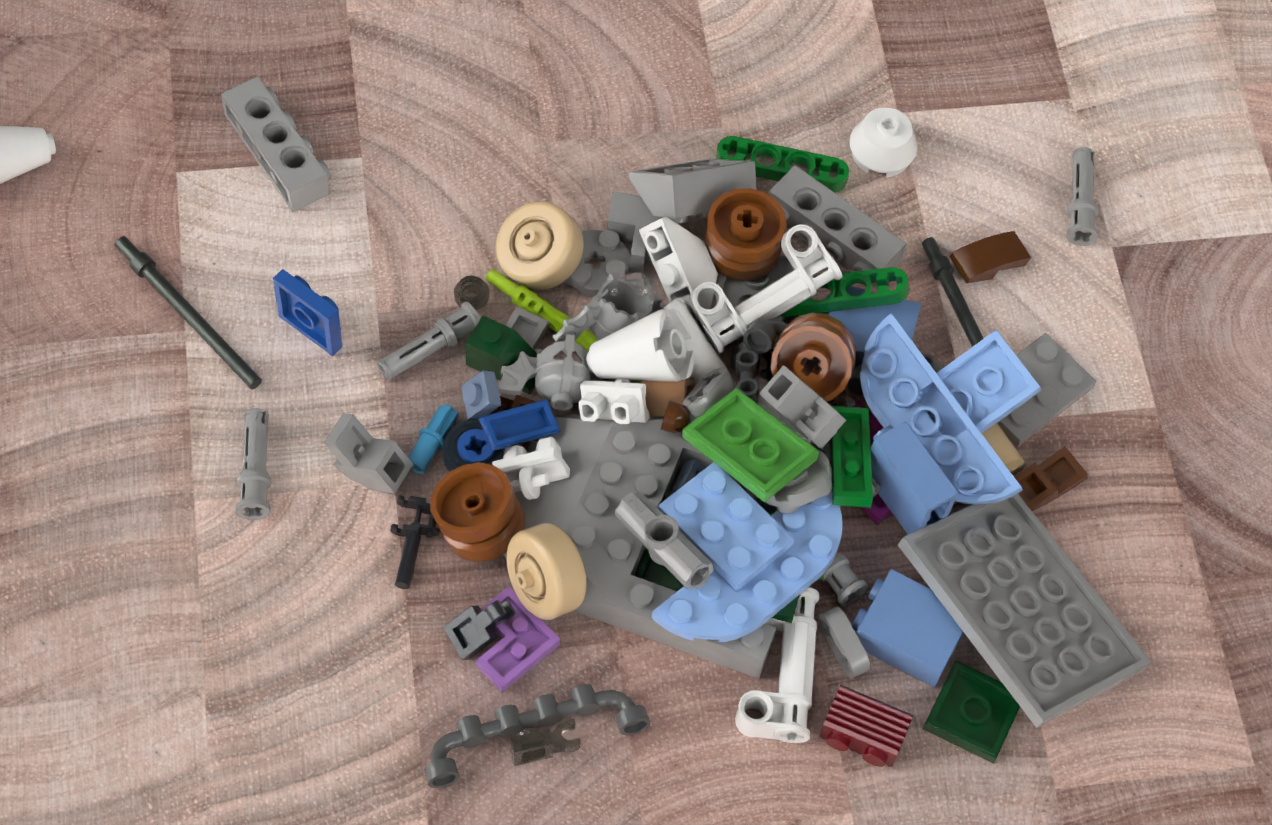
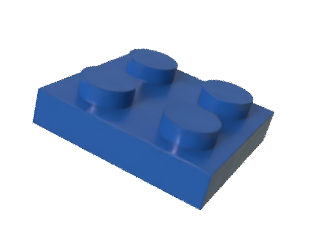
(308, 312)

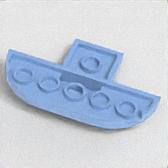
(949, 406)
(755, 556)

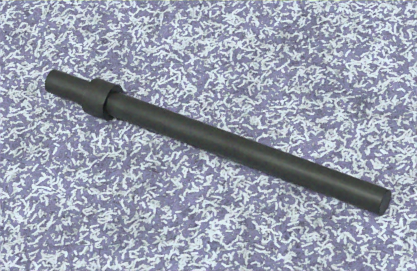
(144, 266)
(942, 271)

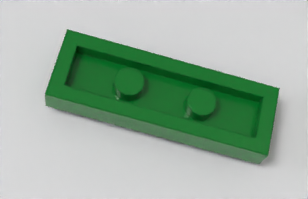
(852, 459)

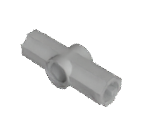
(676, 552)

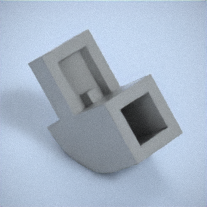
(626, 217)
(802, 406)
(367, 460)

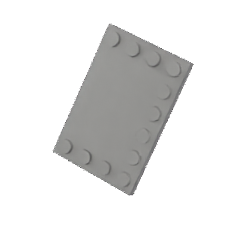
(1024, 607)

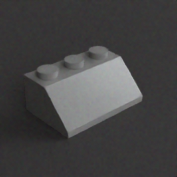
(691, 186)

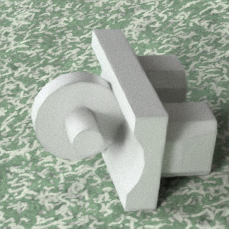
(613, 401)
(533, 469)

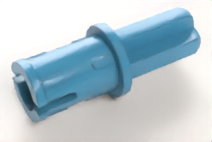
(432, 438)

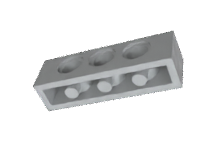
(261, 124)
(829, 211)

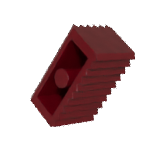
(865, 727)

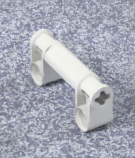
(773, 299)
(794, 681)

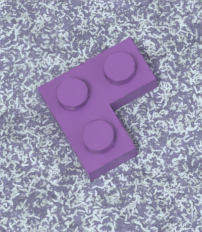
(523, 644)

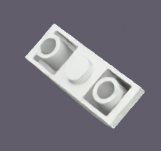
(679, 261)

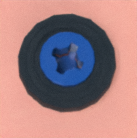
(461, 446)

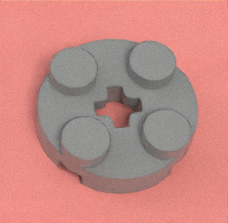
(603, 246)
(805, 488)

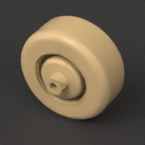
(539, 245)
(546, 571)

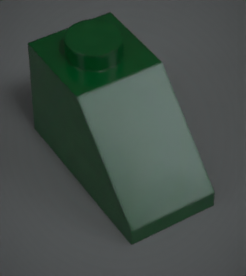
(496, 346)

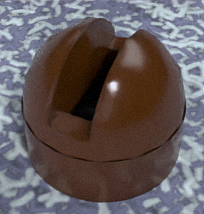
(675, 418)

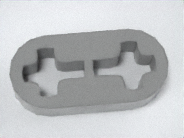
(708, 392)
(844, 642)

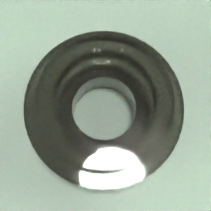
(475, 285)

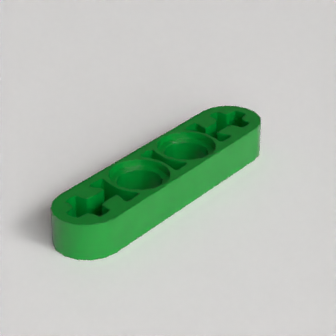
(783, 159)
(841, 300)

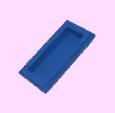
(519, 425)

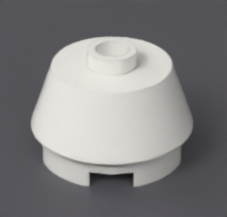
(884, 142)

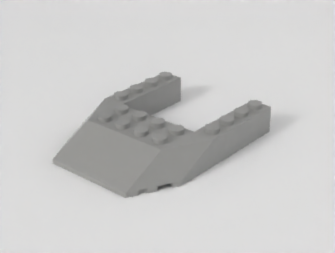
(605, 466)

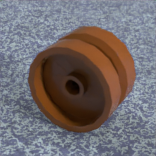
(745, 233)
(818, 337)
(477, 511)

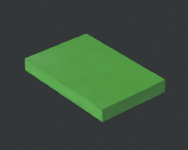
(750, 444)

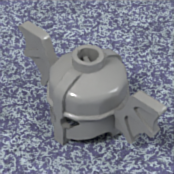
(610, 310)
(554, 379)

